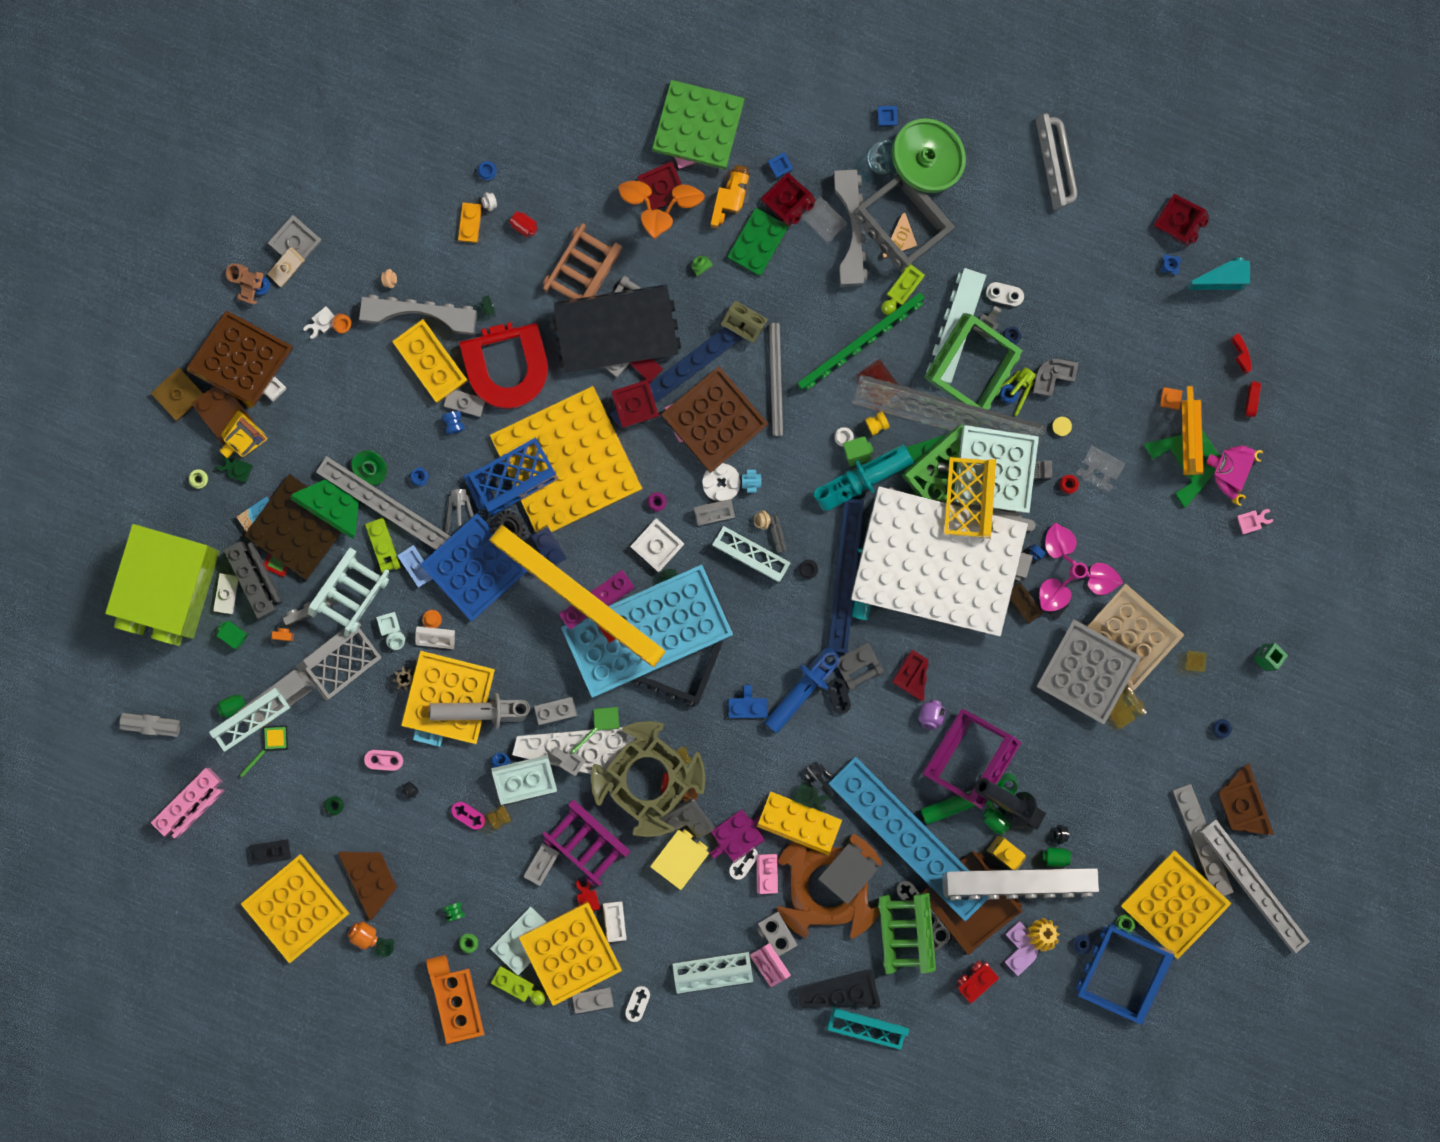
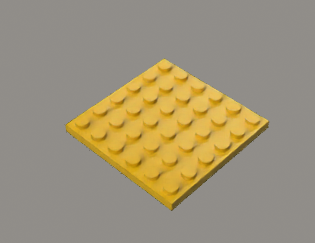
(582, 453)

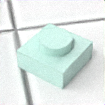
(388, 623)

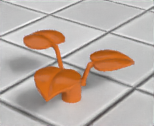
(655, 220)

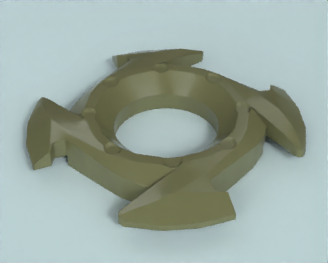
(680, 779)

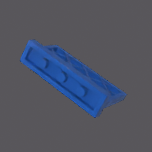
(517, 492)

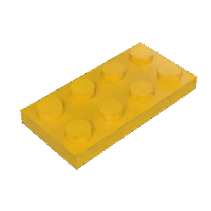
(430, 361)
(799, 823)

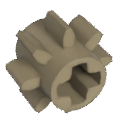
(399, 679)

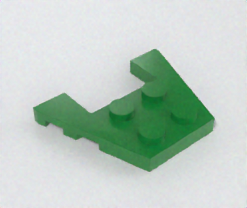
(1175, 445)

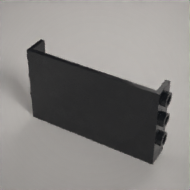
(616, 328)

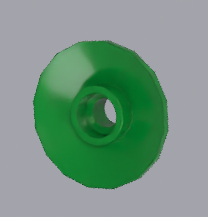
(362, 467)

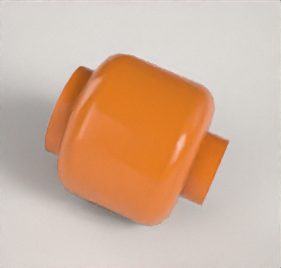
(362, 935)

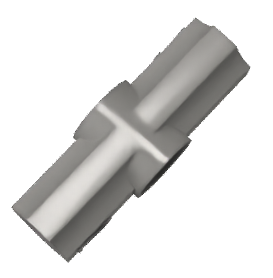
(150, 724)

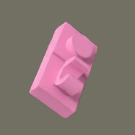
(767, 874)

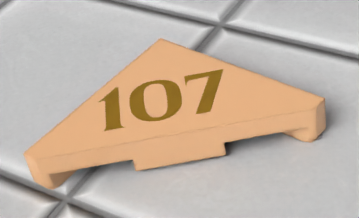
(903, 235)

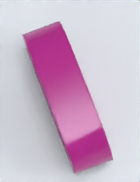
(465, 819)

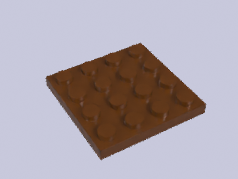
(240, 358)
(714, 419)

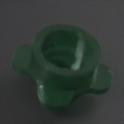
(388, 950)

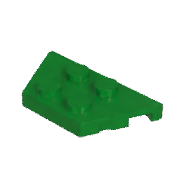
(330, 505)

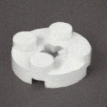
(721, 493)

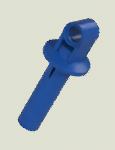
(813, 676)

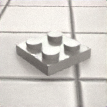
(295, 235)

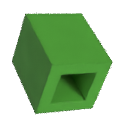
(858, 450)

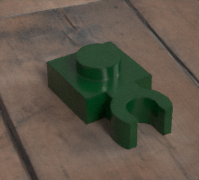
(238, 469)

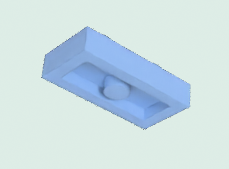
(411, 560)

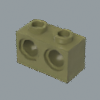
(744, 321)

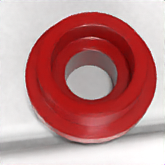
(1075, 484)

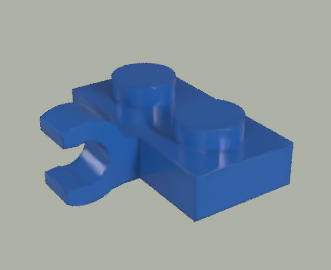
(747, 706)

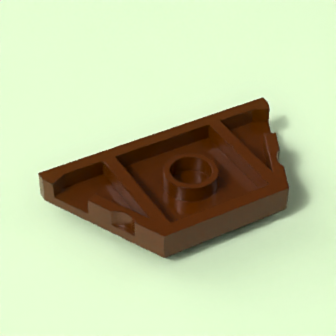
(1244, 804)
(370, 879)

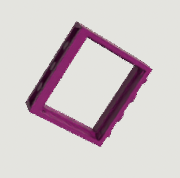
(950, 742)

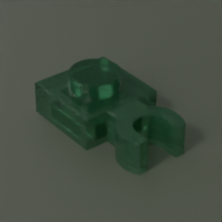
(808, 796)

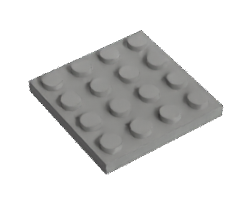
(1089, 671)

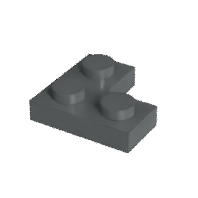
(692, 815)

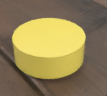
(1061, 426)

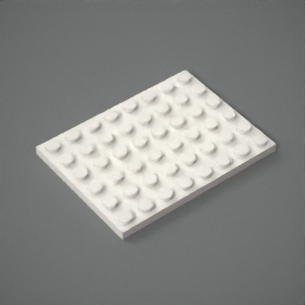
(934, 575)

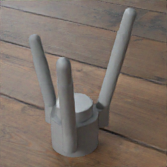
(459, 498)

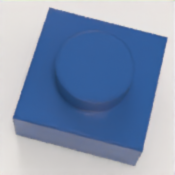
(887, 116)
(780, 165)

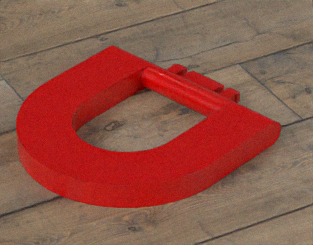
(478, 375)

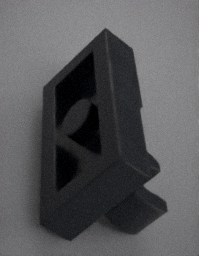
(270, 851)

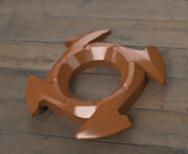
(810, 912)

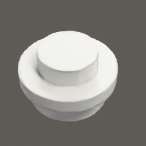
(489, 201)
(843, 435)

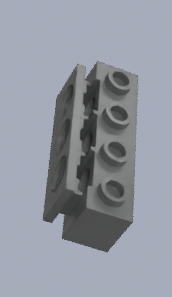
(250, 580)

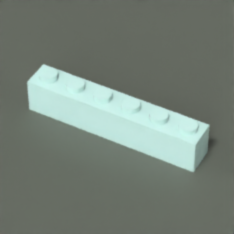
(964, 301)

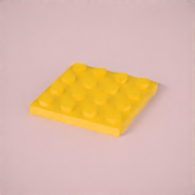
(446, 681)
(1176, 904)
(295, 908)
(570, 953)

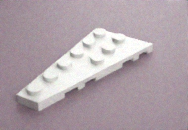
(598, 749)

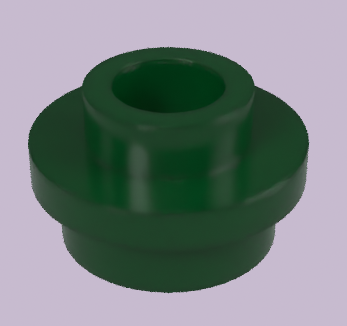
(329, 801)

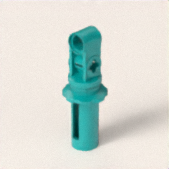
(862, 477)

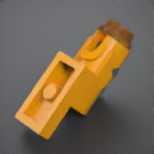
(733, 197)

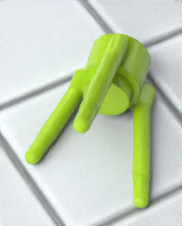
(1025, 378)

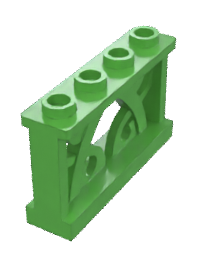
(920, 470)

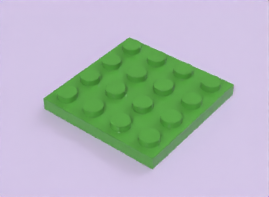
(698, 124)

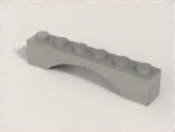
(851, 269)
(379, 310)

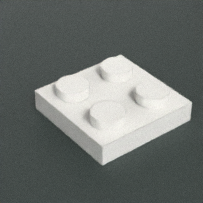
(657, 545)

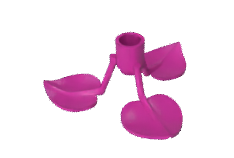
(1055, 595)

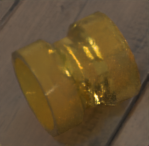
(504, 817)

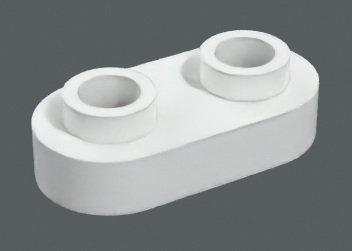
(1004, 295)

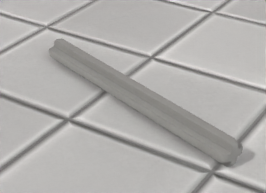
(776, 390)

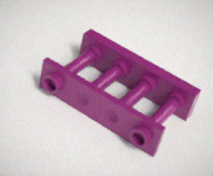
(607, 592)
(603, 838)

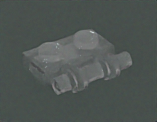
(1103, 463)

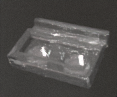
(824, 220)

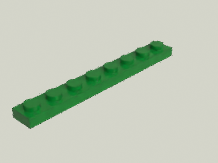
(855, 347)

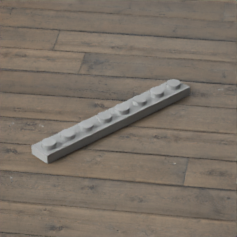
(382, 503)
(1254, 886)

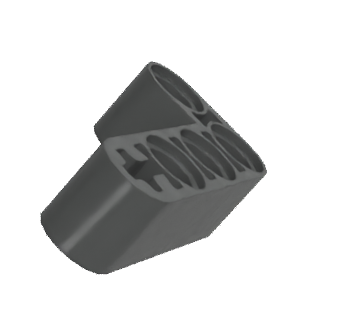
(936, 925)

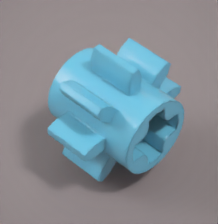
(751, 481)

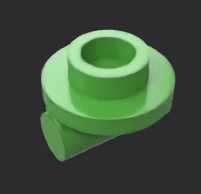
(701, 264)

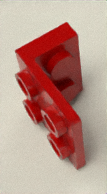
(976, 981)

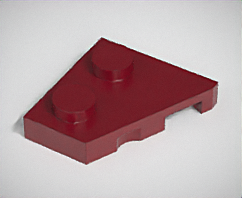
(912, 675)

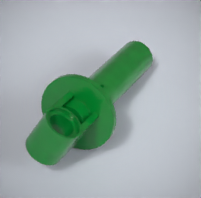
(957, 804)

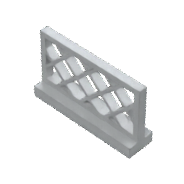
(326, 650)

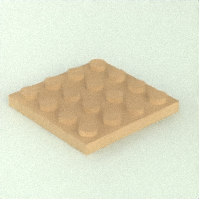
(1138, 628)

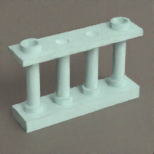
(339, 576)

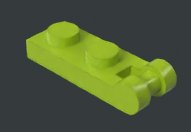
(382, 544)

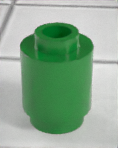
(229, 706)
(996, 820)
(1056, 857)

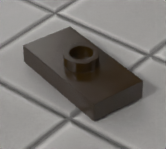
(1024, 603)

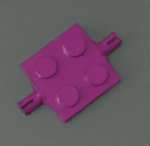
(737, 836)

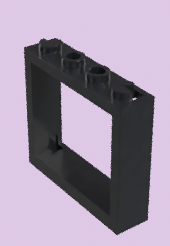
(673, 693)

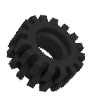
(509, 520)

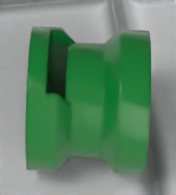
(453, 911)

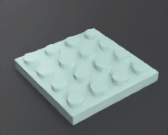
(1014, 466)

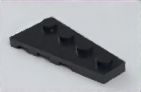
(847, 990)

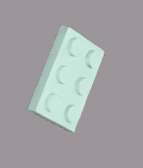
(524, 779)
(509, 946)

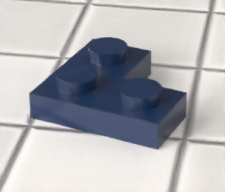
(548, 545)

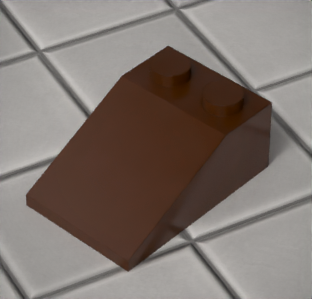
(218, 409)

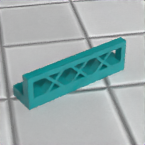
(869, 1021)

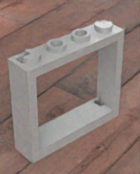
(292, 687)

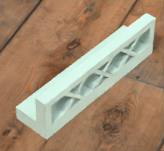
(744, 558)
(244, 714)
(713, 976)

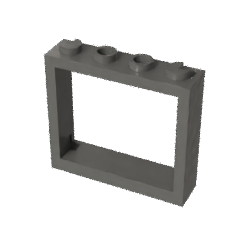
(886, 244)

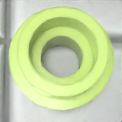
(192, 477)

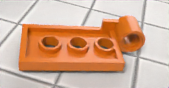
(439, 974)

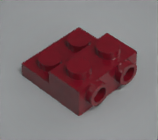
(789, 199)
(1182, 220)

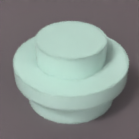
(395, 640)

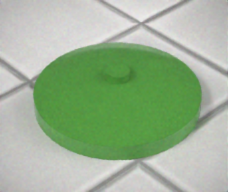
(928, 155)

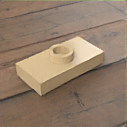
(286, 267)

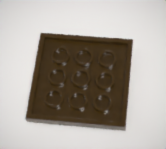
(292, 532)

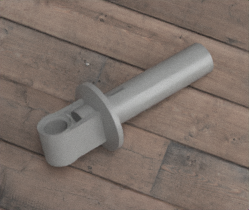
(496, 710)

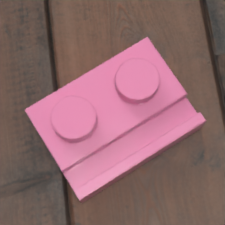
(770, 965)

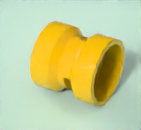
(877, 423)

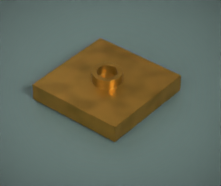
(177, 394)

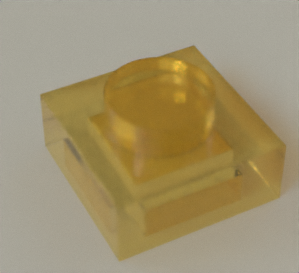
(1195, 661)

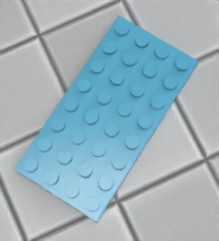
(675, 614)

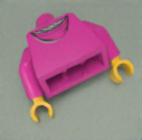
(1233, 470)

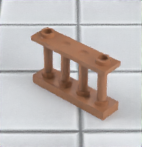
(602, 269)

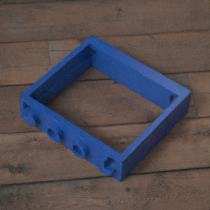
(1152, 989)

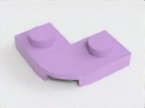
(1025, 954)

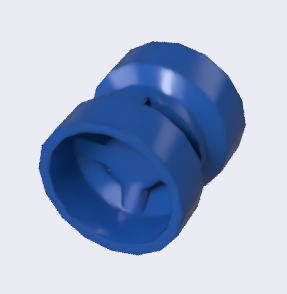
(453, 422)

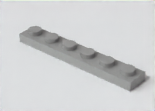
(1194, 823)

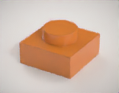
(1171, 398)
(282, 634)

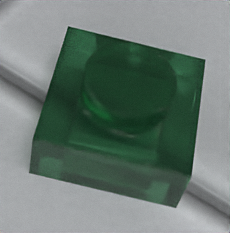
(487, 306)

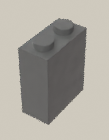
(848, 872)

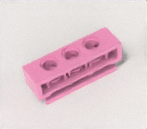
(186, 801)

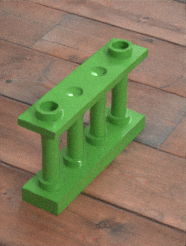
(922, 923)

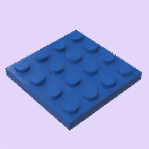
(472, 568)

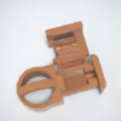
(247, 279)

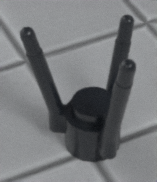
(814, 772)

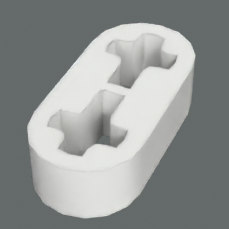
(746, 867)
(633, 1001)

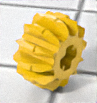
(1043, 934)

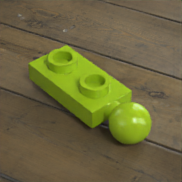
(902, 289)
(518, 986)

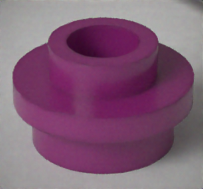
(657, 495)

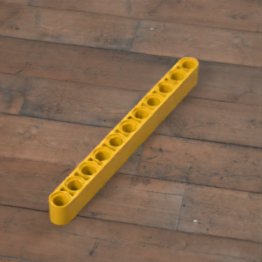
(577, 596)

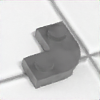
(1051, 371)

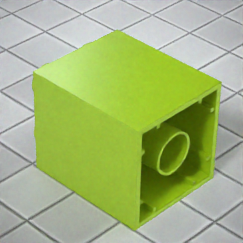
(161, 585)

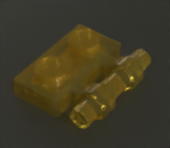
(1122, 713)

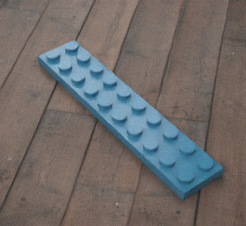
(901, 831)

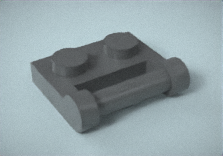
(856, 660)

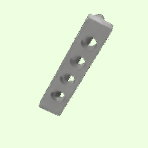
(1051, 161)

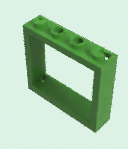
(950, 349)

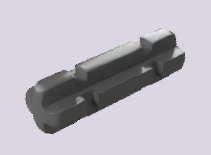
(777, 534)

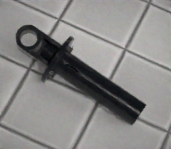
(1019, 808)

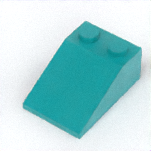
(1229, 276)

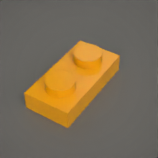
(470, 222)

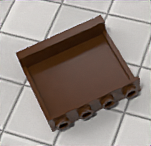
(984, 921)

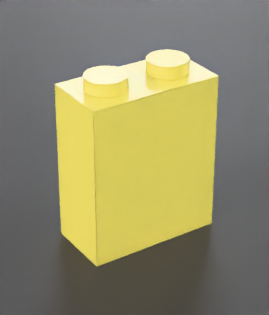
(680, 858)

